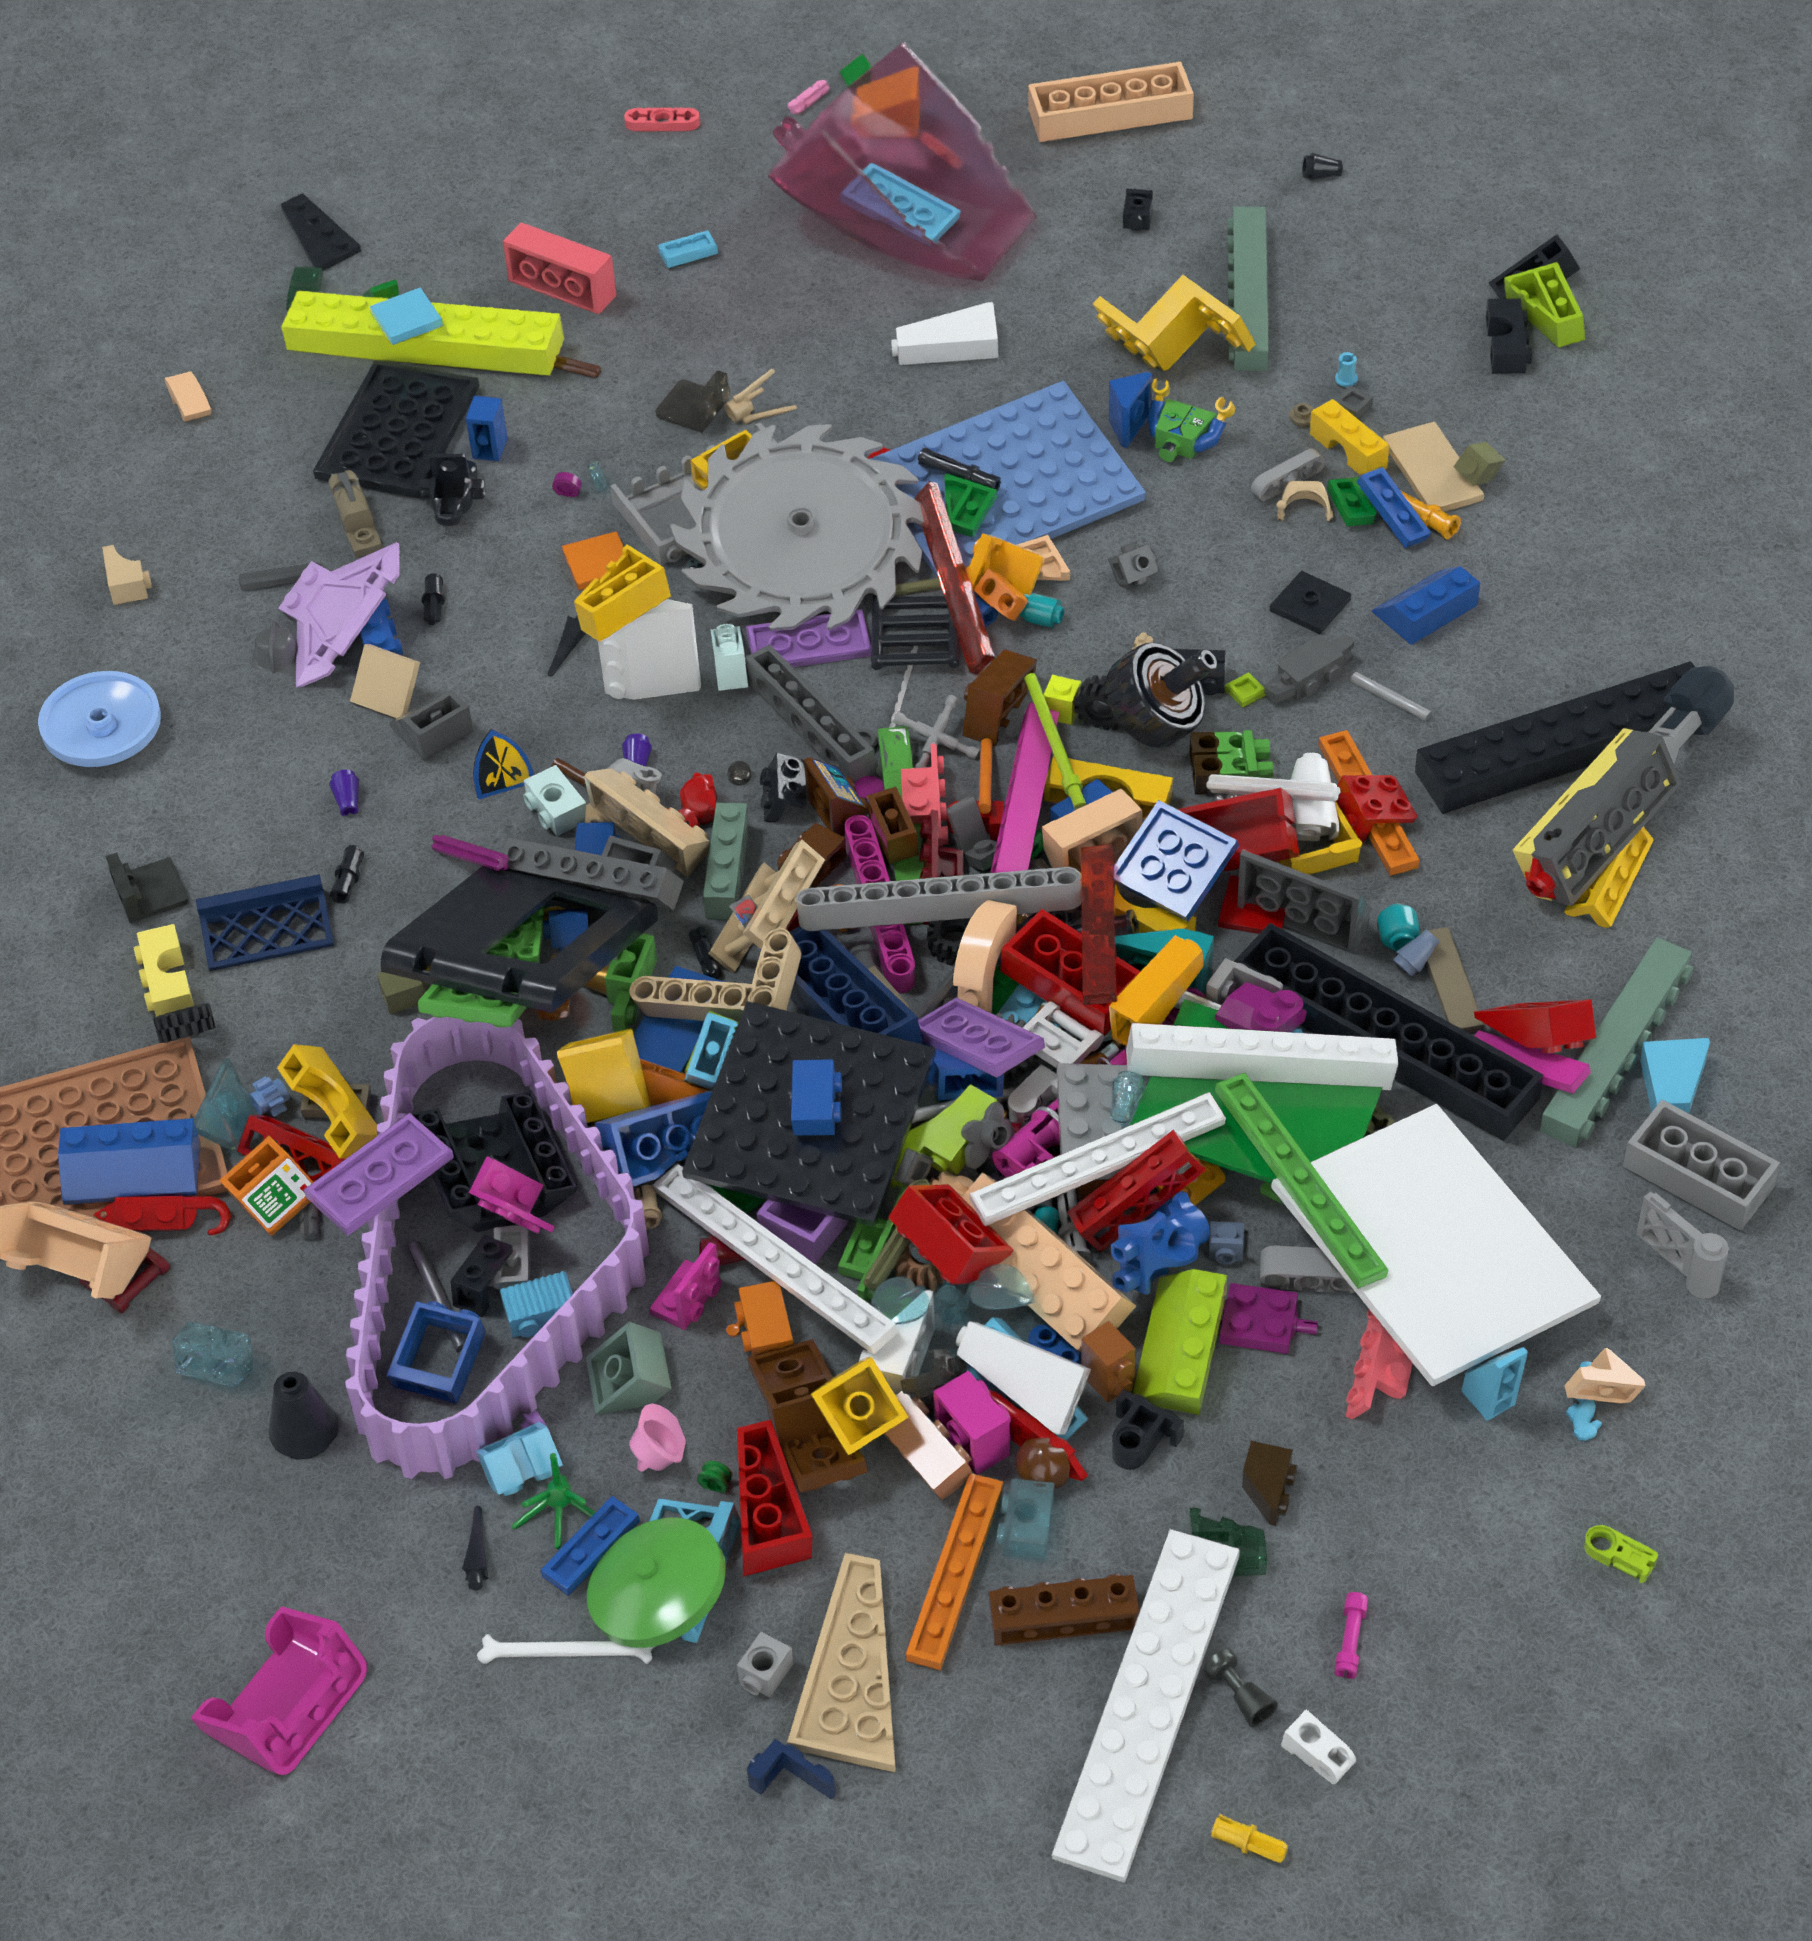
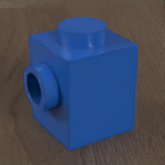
(565, 926)

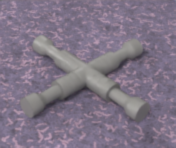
(936, 733)

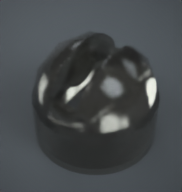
(739, 773)

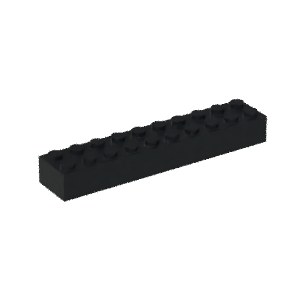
(1540, 742)
(1431, 1052)

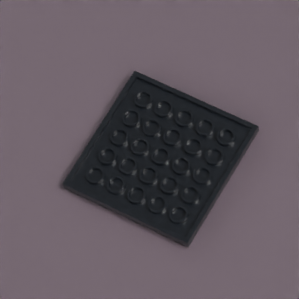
(748, 1129)

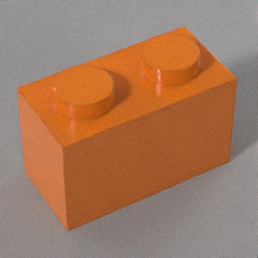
(764, 1318)

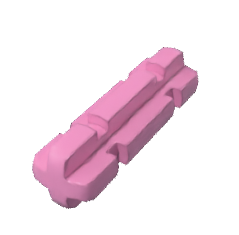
(808, 97)

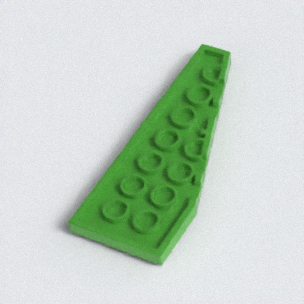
(520, 944)

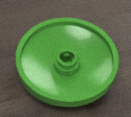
(656, 1582)

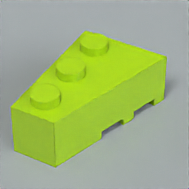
(1548, 303)

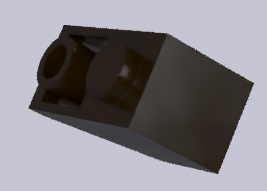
(1265, 1479)

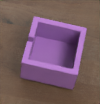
(800, 1228)

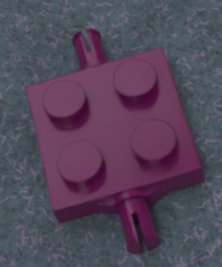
(1262, 1319)

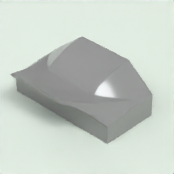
(517, 1266)

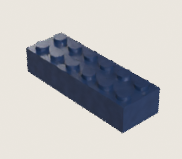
(842, 990)

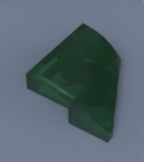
(1247, 1539)

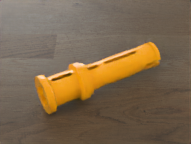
(1434, 517)

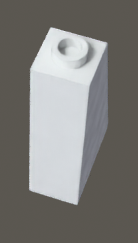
(949, 337)
(1027, 1374)

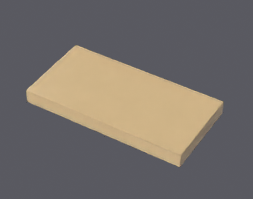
(1429, 467)

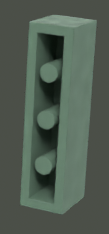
(726, 859)

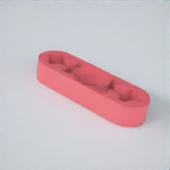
(655, 114)

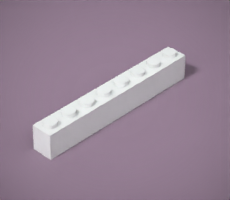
(1261, 1055)

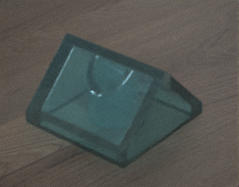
(224, 1108)

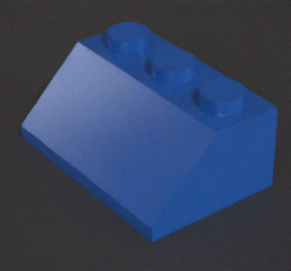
(1430, 603)

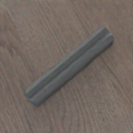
(272, 577)

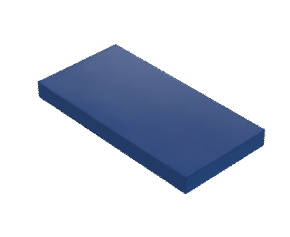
(670, 1040)

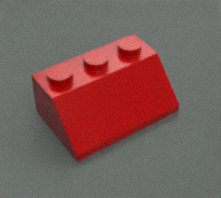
(948, 1232)

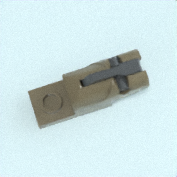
(354, 513)

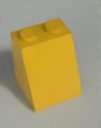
(605, 1075)

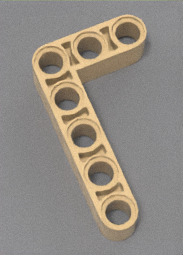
(724, 995)

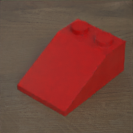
(1543, 1023)

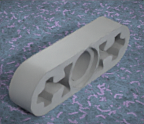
(1300, 468)

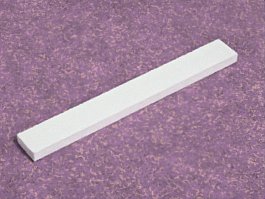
(1093, 1159)

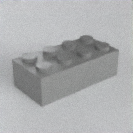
(1701, 1164)

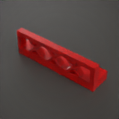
(292, 1137)
(1132, 1188)

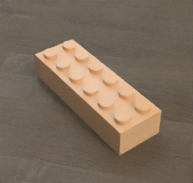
(1110, 101)
(1064, 1285)

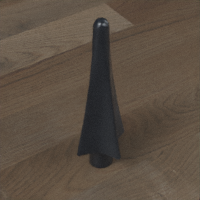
(570, 638)
(475, 1560)

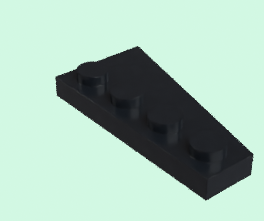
(318, 234)

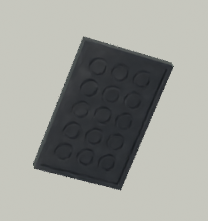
(395, 426)

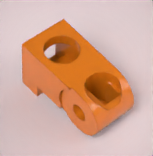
(1004, 597)

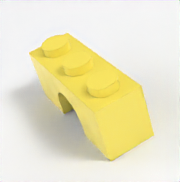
(159, 952)

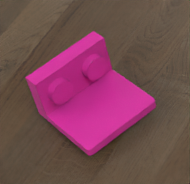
(509, 1194)
(689, 1289)

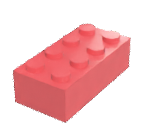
(559, 268)

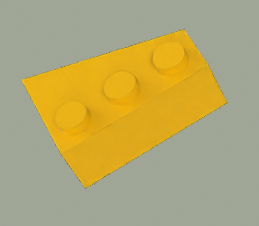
(622, 594)

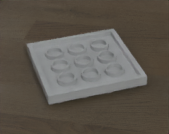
(1086, 1105)

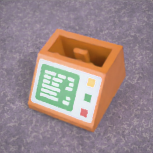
(268, 1185)

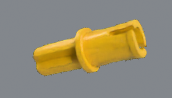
(1248, 1838)

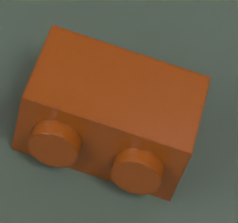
(1110, 1361)

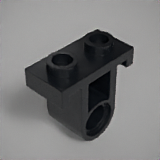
(1142, 1429)

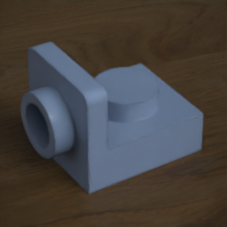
(1226, 1242)

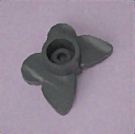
(986, 1134)

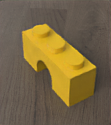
(1363, 447)

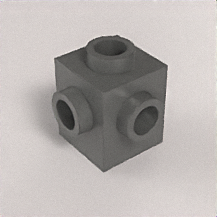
(1134, 564)

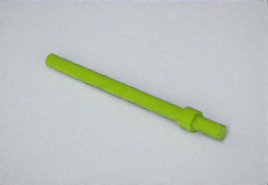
(1070, 782)

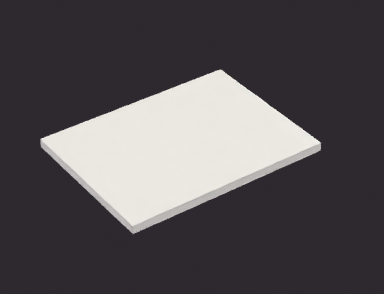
(1458, 1246)

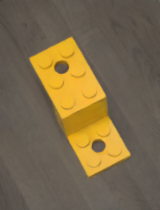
(1174, 324)

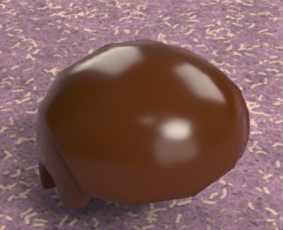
(1042, 1462)

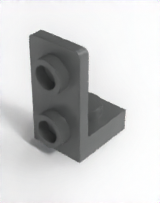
(971, 833)

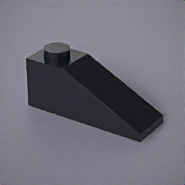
(1550, 252)

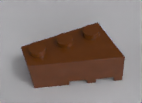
(994, 695)

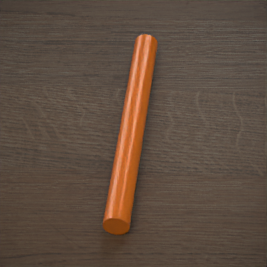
(985, 781)

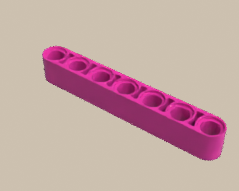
(869, 867)

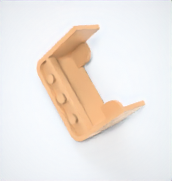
(72, 1245)

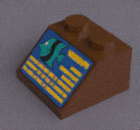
(832, 795)

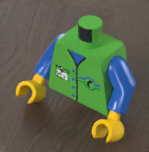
(1183, 427)

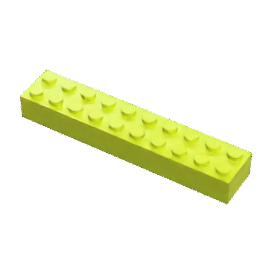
(468, 339)

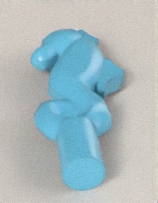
(1581, 1416)

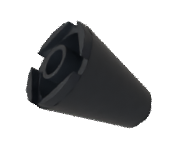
(300, 1418)

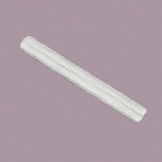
(1297, 789)

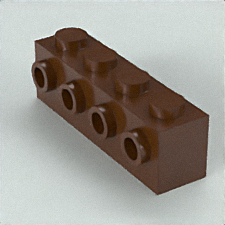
(1063, 1609)

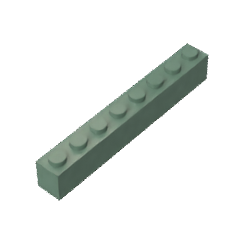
(1249, 283)
(1617, 1040)

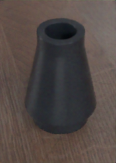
(1319, 166)

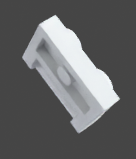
(1058, 1044)

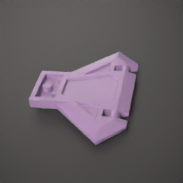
(335, 608)

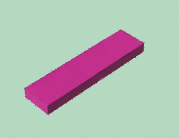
(1558, 1070)

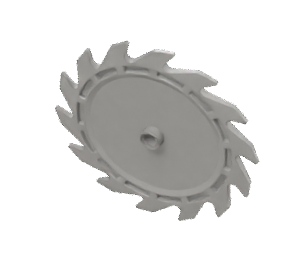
(800, 527)

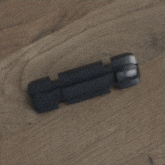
(702, 947)

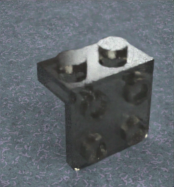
(695, 404)

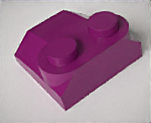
(1261, 1010)

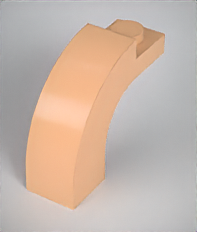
(979, 950)

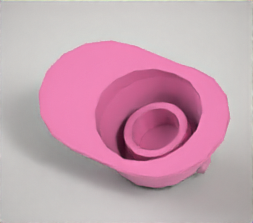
(657, 1439)

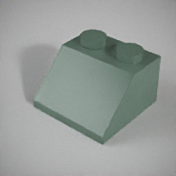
(628, 1370)

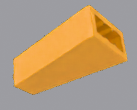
(1156, 987)

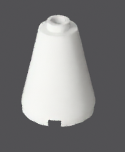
(1312, 816)

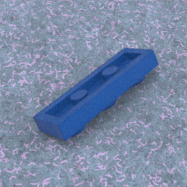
(1393, 507)
(583, 1551)

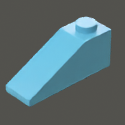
(1496, 1383)

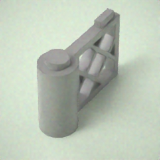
(1701, 1256)

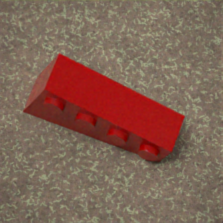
(770, 1510)

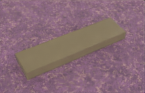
(1452, 984)

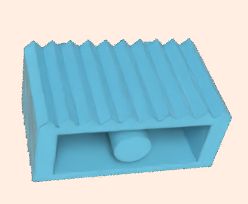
(710, 1050)
(534, 1302)

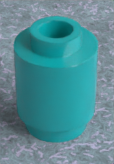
(1042, 610)

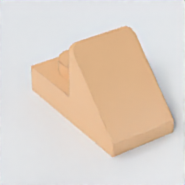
(1605, 1380)

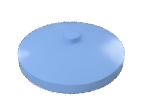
(99, 718)

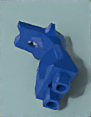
(1161, 1242)

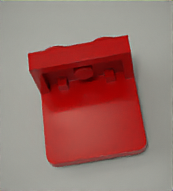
(1371, 801)

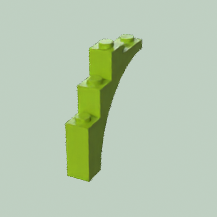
(942, 1135)

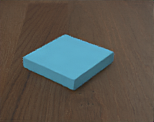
(406, 316)

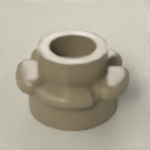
(1301, 414)

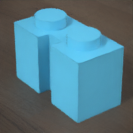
(518, 1458)

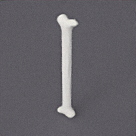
(494, 1649)

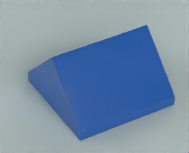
(1129, 405)

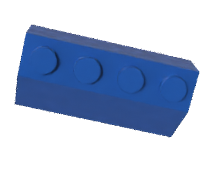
(128, 1160)

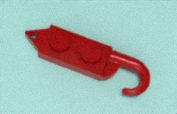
(163, 1213)
(1025, 1427)

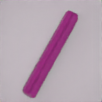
(470, 852)

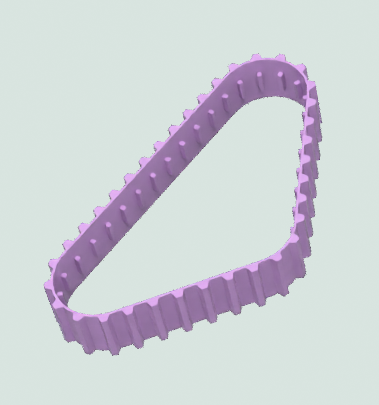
(454, 1440)

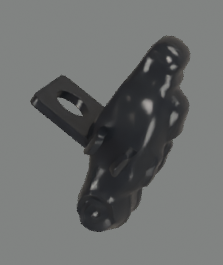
(452, 487)

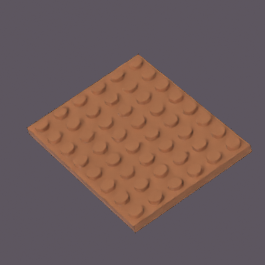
(123, 1088)

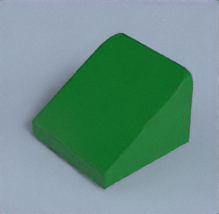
(855, 69)

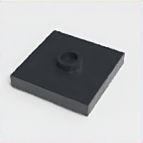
(1310, 602)

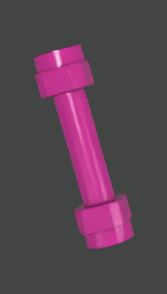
(1347, 1660)

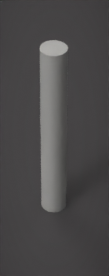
(1391, 696)

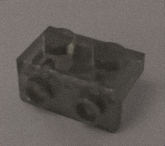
(945, 1367)

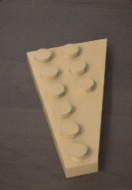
(847, 1690)

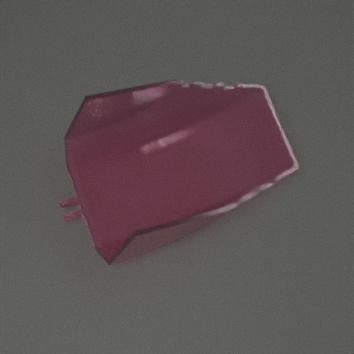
(922, 134)

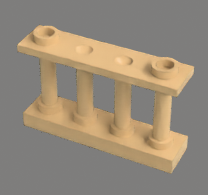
(776, 903)

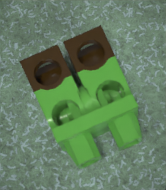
(1227, 755)

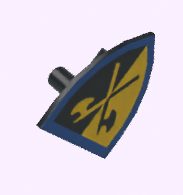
(499, 765)

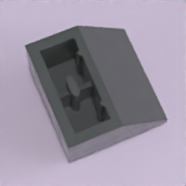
(434, 724)

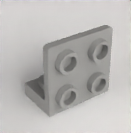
(1233, 975)

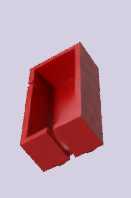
(1256, 821)

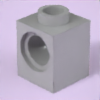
(764, 1652)

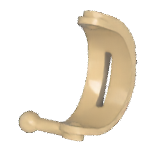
(1304, 490)

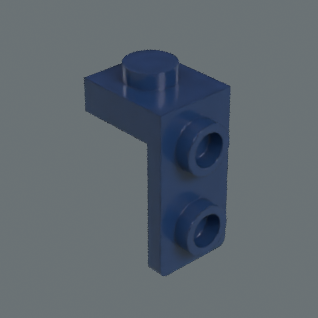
(767, 1766)

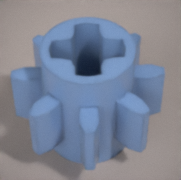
(269, 1096)

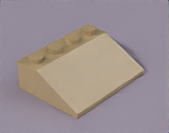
(646, 818)

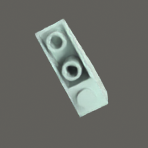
(729, 657)

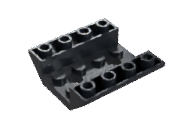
(513, 1137)

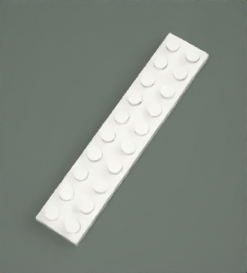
(1146, 1706)

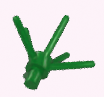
(557, 1496)

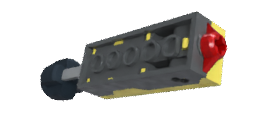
(1619, 792)

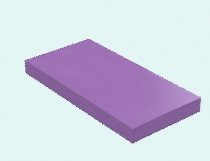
(812, 641)
(978, 1037)
(378, 1174)

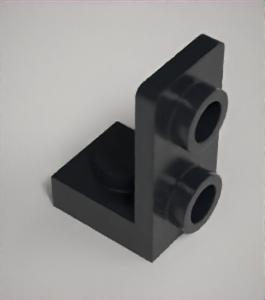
(476, 1273)

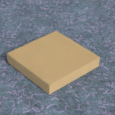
(384, 681)

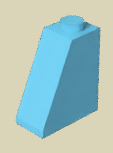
(1673, 1070)

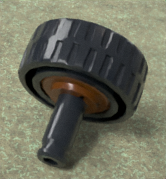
(1158, 693)

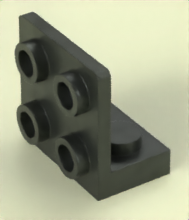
(147, 888)

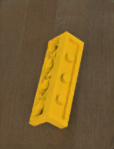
(1612, 885)

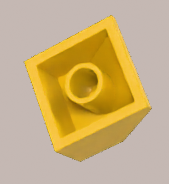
(859, 1405)

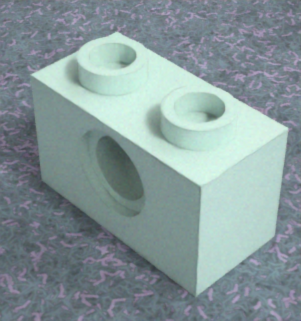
(555, 800)

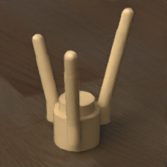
(741, 406)

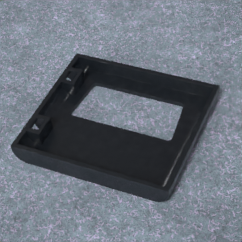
(487, 907)

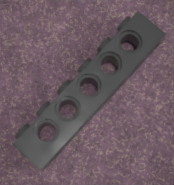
(809, 713)
(595, 872)

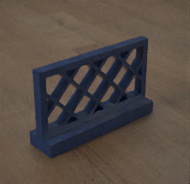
(256, 902)

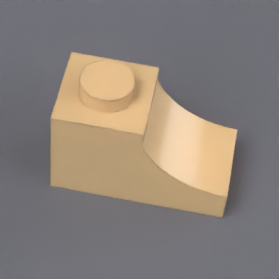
(125, 577)

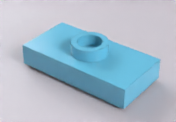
(688, 249)

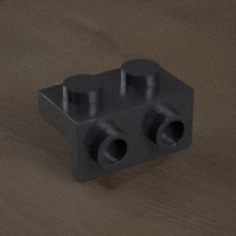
(782, 786)

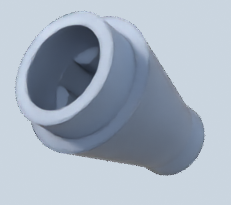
(1416, 953)

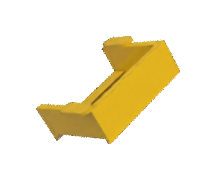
(1343, 852)

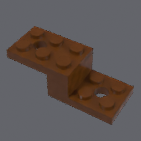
(806, 1439)

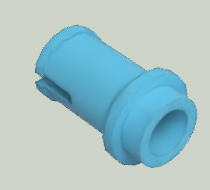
(1346, 373)

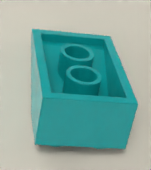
(1143, 947)

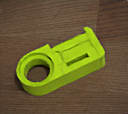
(1624, 1552)

